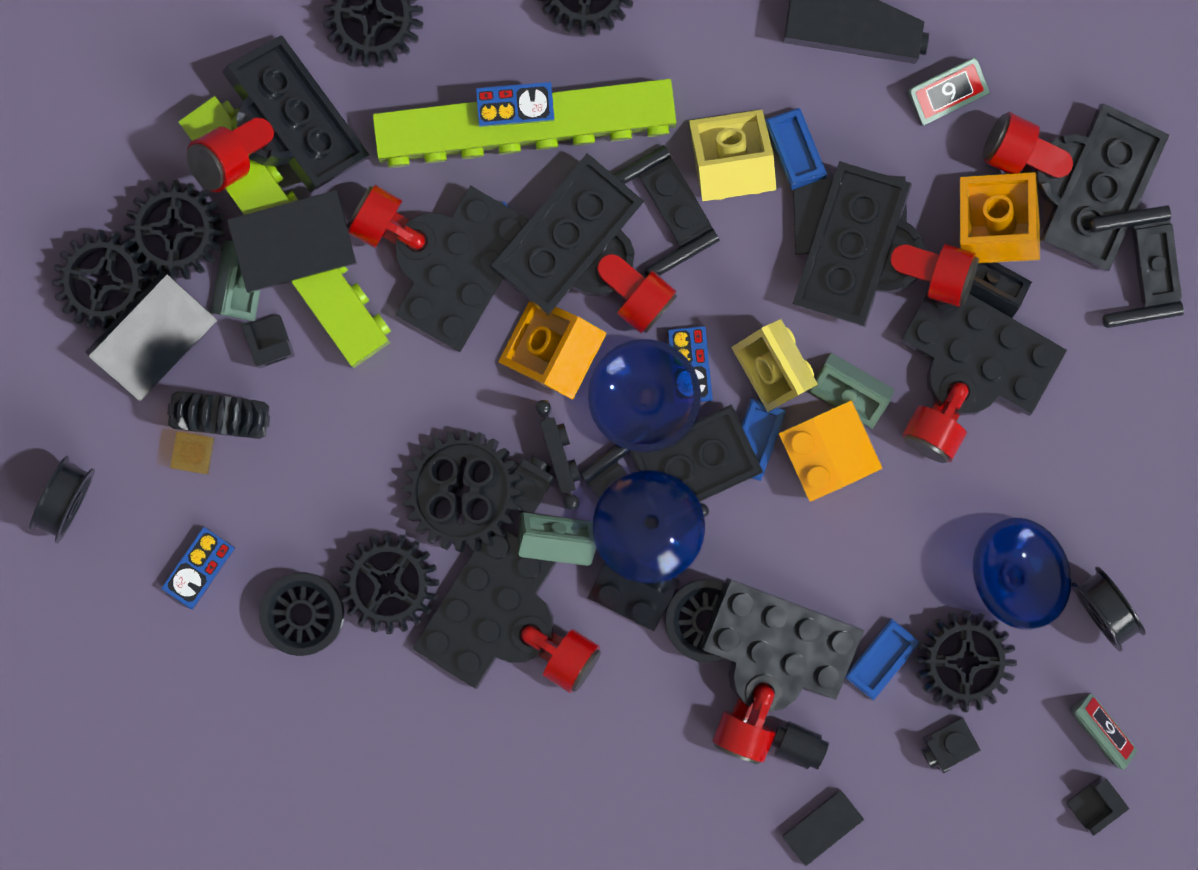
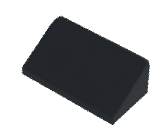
(999, 287)

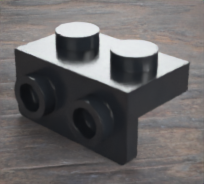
(634, 600)

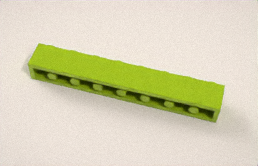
(577, 117)
(328, 294)

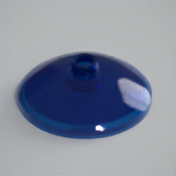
(617, 392)
(632, 547)
(1036, 573)

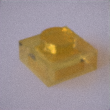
(192, 453)

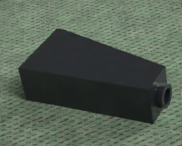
(856, 28)

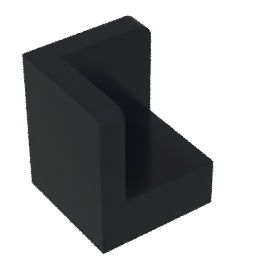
(268, 341)
(1097, 805)

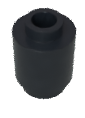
(799, 745)

